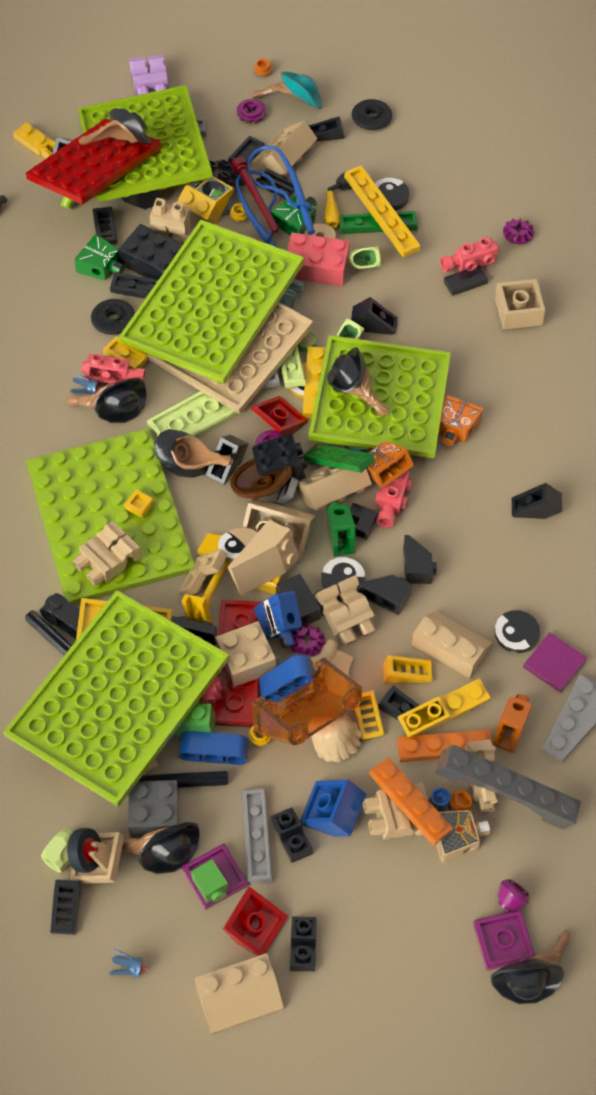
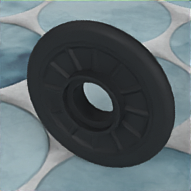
(382, 112)
(100, 315)

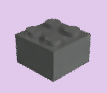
(152, 807)

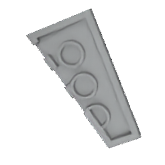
(574, 720)

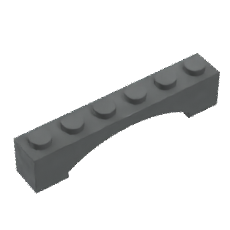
(472, 769)

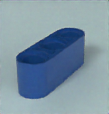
(286, 678)
(213, 747)

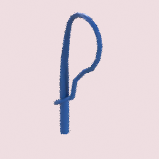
(301, 204)
(267, 238)

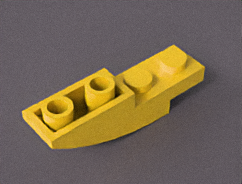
(444, 709)

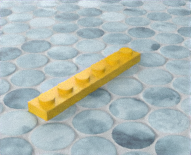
(382, 211)

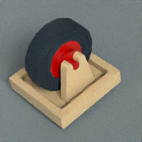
(94, 855)

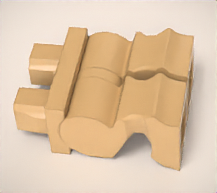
(171, 220)
(105, 558)
(350, 613)
(485, 797)
(390, 818)

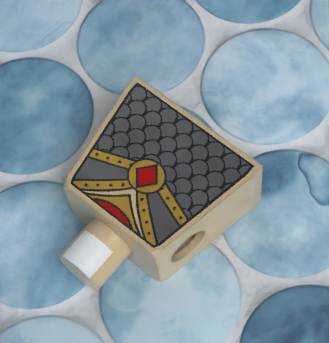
(463, 837)

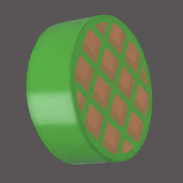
(309, 340)

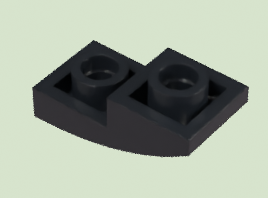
(292, 835)
(303, 944)

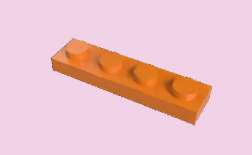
(430, 746)
(411, 801)

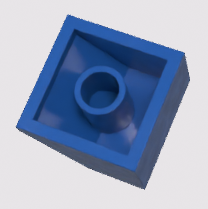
(333, 807)

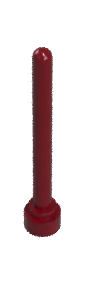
(240, 166)

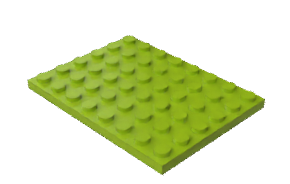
(169, 120)
(212, 301)
(87, 489)
(117, 697)

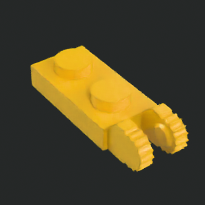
(34, 140)

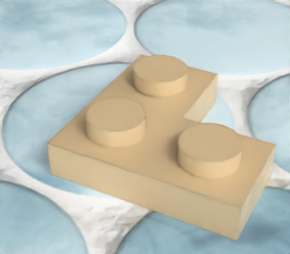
(204, 566)

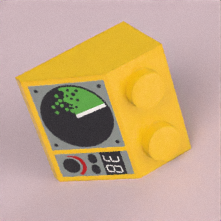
(206, 197)

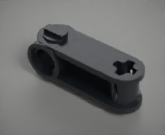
(61, 613)

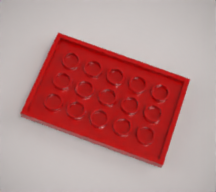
(88, 169)

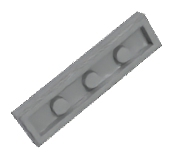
(256, 836)

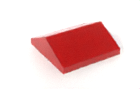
(280, 415)
(254, 922)

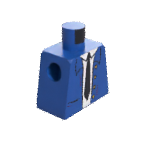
(279, 617)

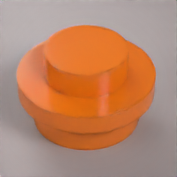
(262, 67)
(460, 800)

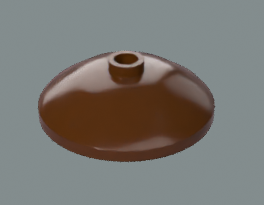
(249, 485)

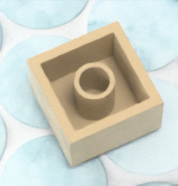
(519, 304)
(248, 653)

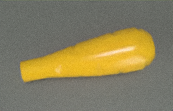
(331, 214)

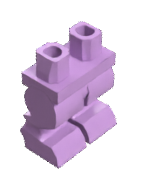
(152, 81)

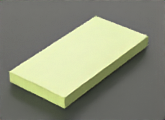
(193, 415)

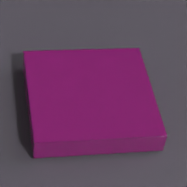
(555, 662)
(226, 865)
(503, 939)

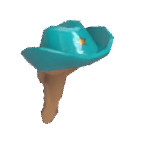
(300, 86)

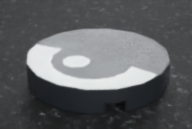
(394, 191)
(340, 570)
(517, 631)

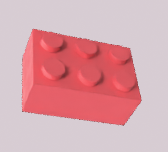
(323, 256)

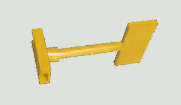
(198, 607)

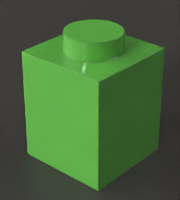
(210, 882)

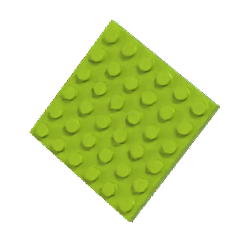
(402, 378)

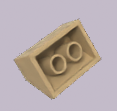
(293, 142)
(330, 485)
(298, 522)
(450, 643)
(239, 993)

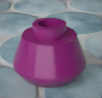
(512, 895)

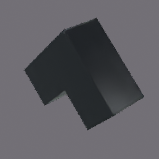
(364, 518)

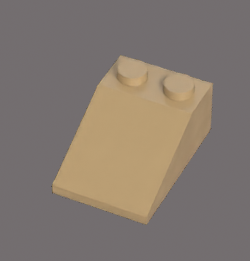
(264, 557)

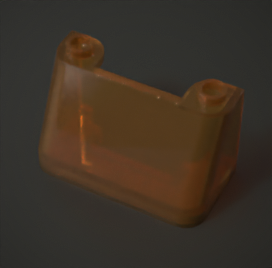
(309, 708)

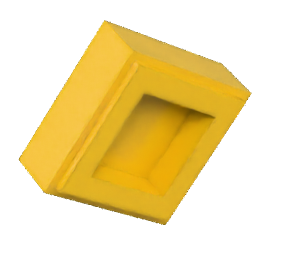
(139, 503)

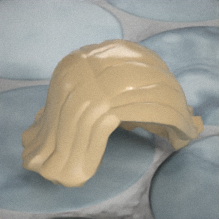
(337, 740)

